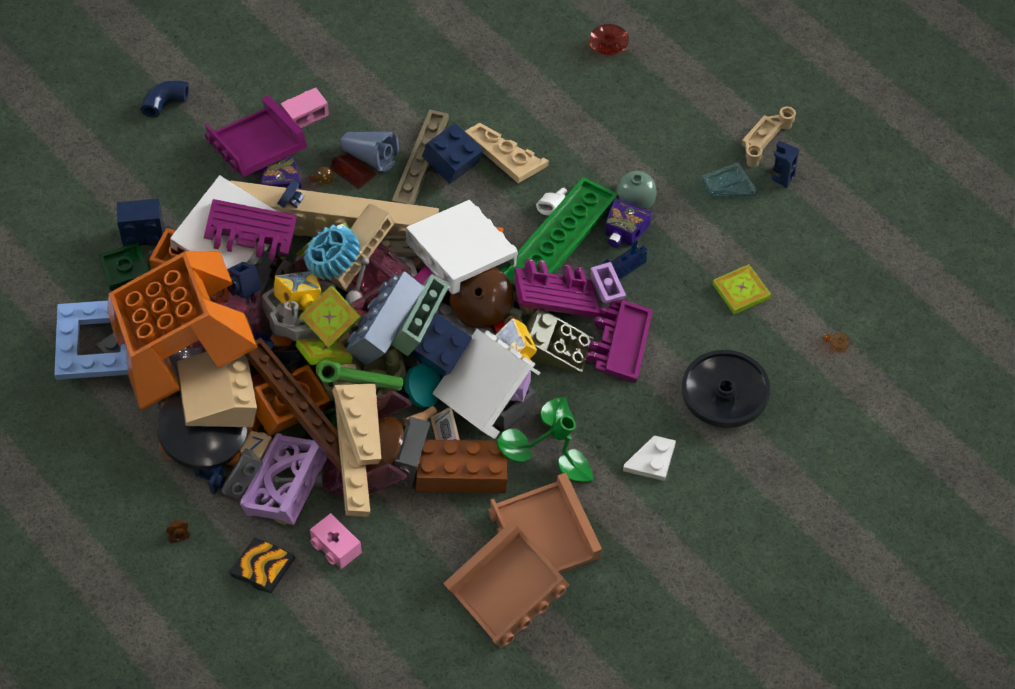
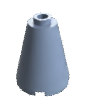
(372, 148)

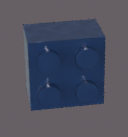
(452, 153)
(140, 222)
(441, 345)

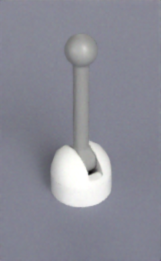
(356, 294)

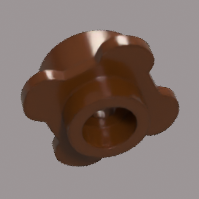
(177, 531)

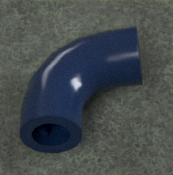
(163, 93)

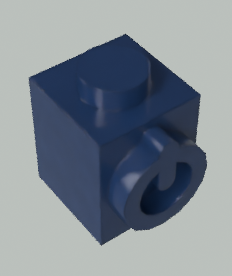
(244, 280)

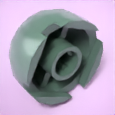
(637, 189)

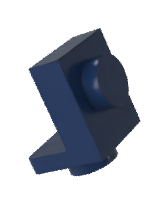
(215, 477)

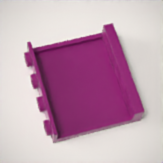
(257, 139)

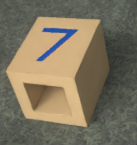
(257, 443)

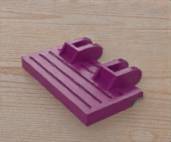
(250, 226)
(551, 293)
(622, 339)

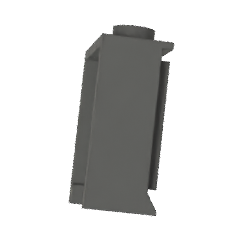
(411, 450)

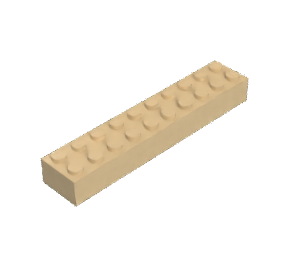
(324, 209)

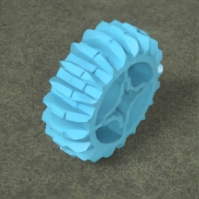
(332, 252)

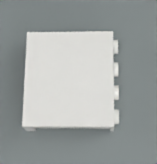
(191, 232)
(459, 244)
(484, 380)

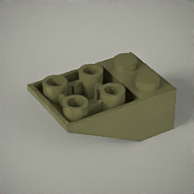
(558, 342)

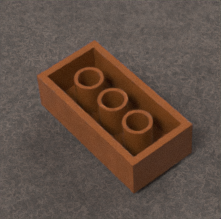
(461, 467)

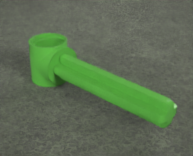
(358, 376)

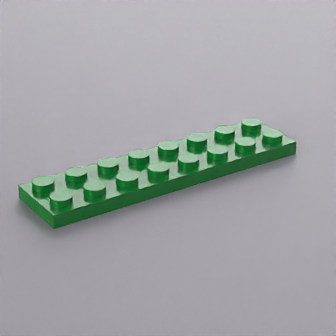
(564, 227)

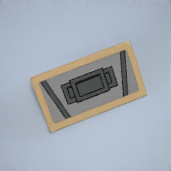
(445, 425)

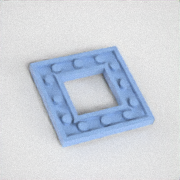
(67, 358)

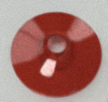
(609, 39)

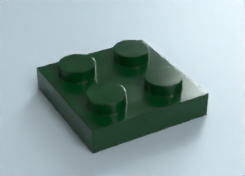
(123, 265)

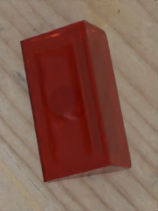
(351, 170)

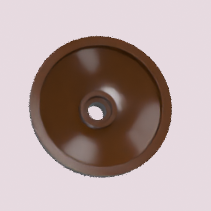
(487, 308)
(391, 440)

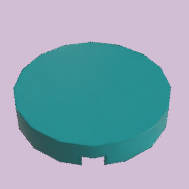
(420, 385)

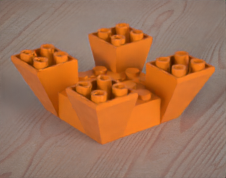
(171, 311)

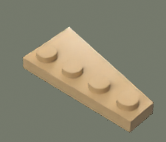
(505, 153)
(360, 418)

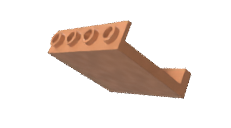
(552, 522)
(507, 584)

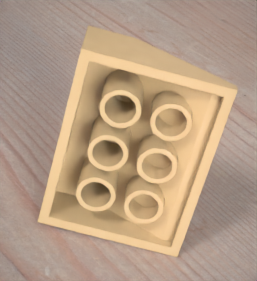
(216, 394)

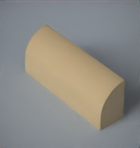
(370, 231)

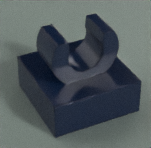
(291, 195)

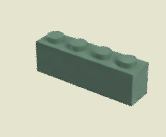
(420, 315)

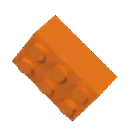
(274, 413)

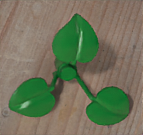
(557, 415)

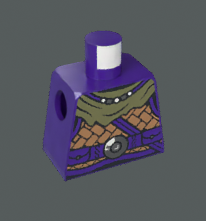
(281, 173)
(626, 223)

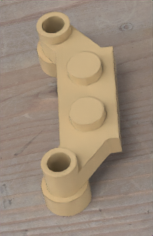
(764, 132)

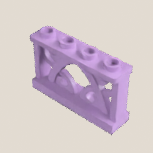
(274, 462)

